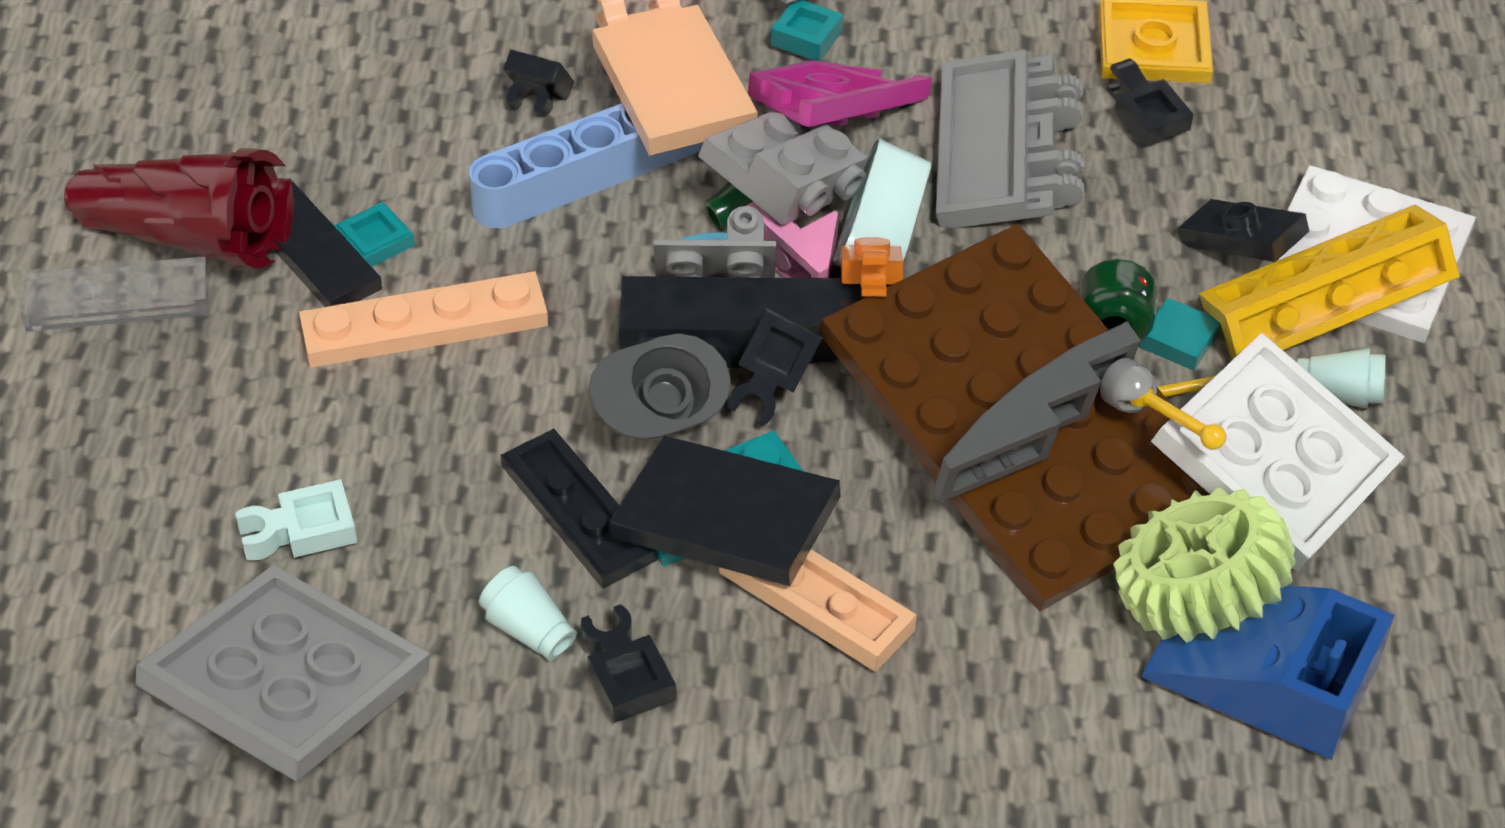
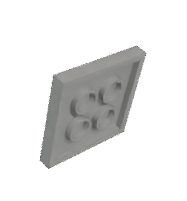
(283, 671)

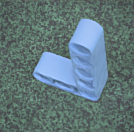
(561, 167)

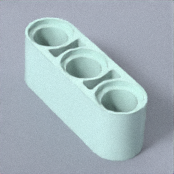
(887, 199)

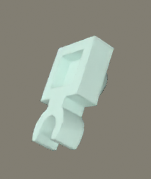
(307, 519)

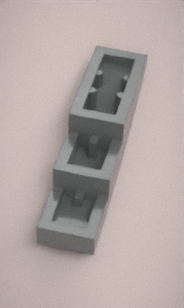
(1027, 419)

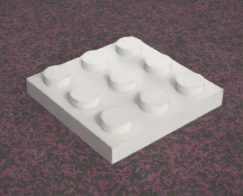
(1342, 204)
(1282, 443)

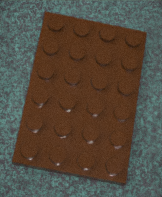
(955, 346)

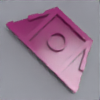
(833, 92)

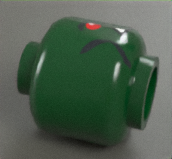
(1120, 294)

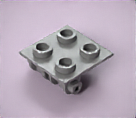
(738, 256)

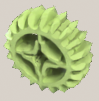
(1205, 564)

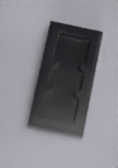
(1243, 229)

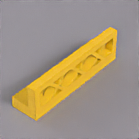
(1335, 281)

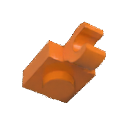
(871, 265)

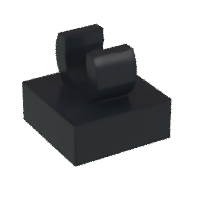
(536, 76)

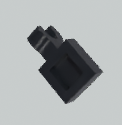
(1147, 108)

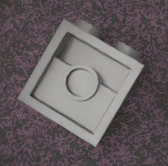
(786, 167)

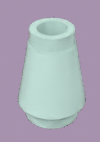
(1351, 375)
(526, 612)

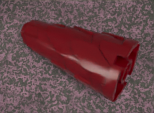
(202, 204)

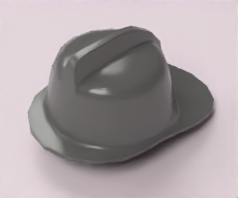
(660, 386)

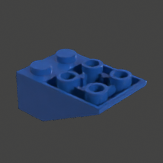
(1286, 672)

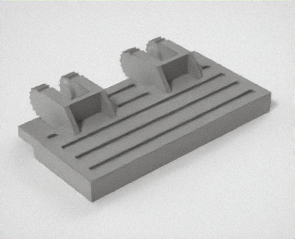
(1001, 140)

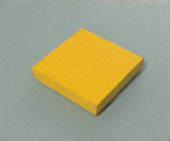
(1160, 35)

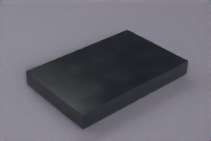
(726, 510)

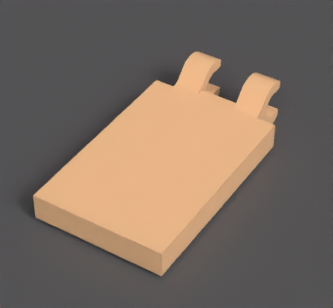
(670, 73)

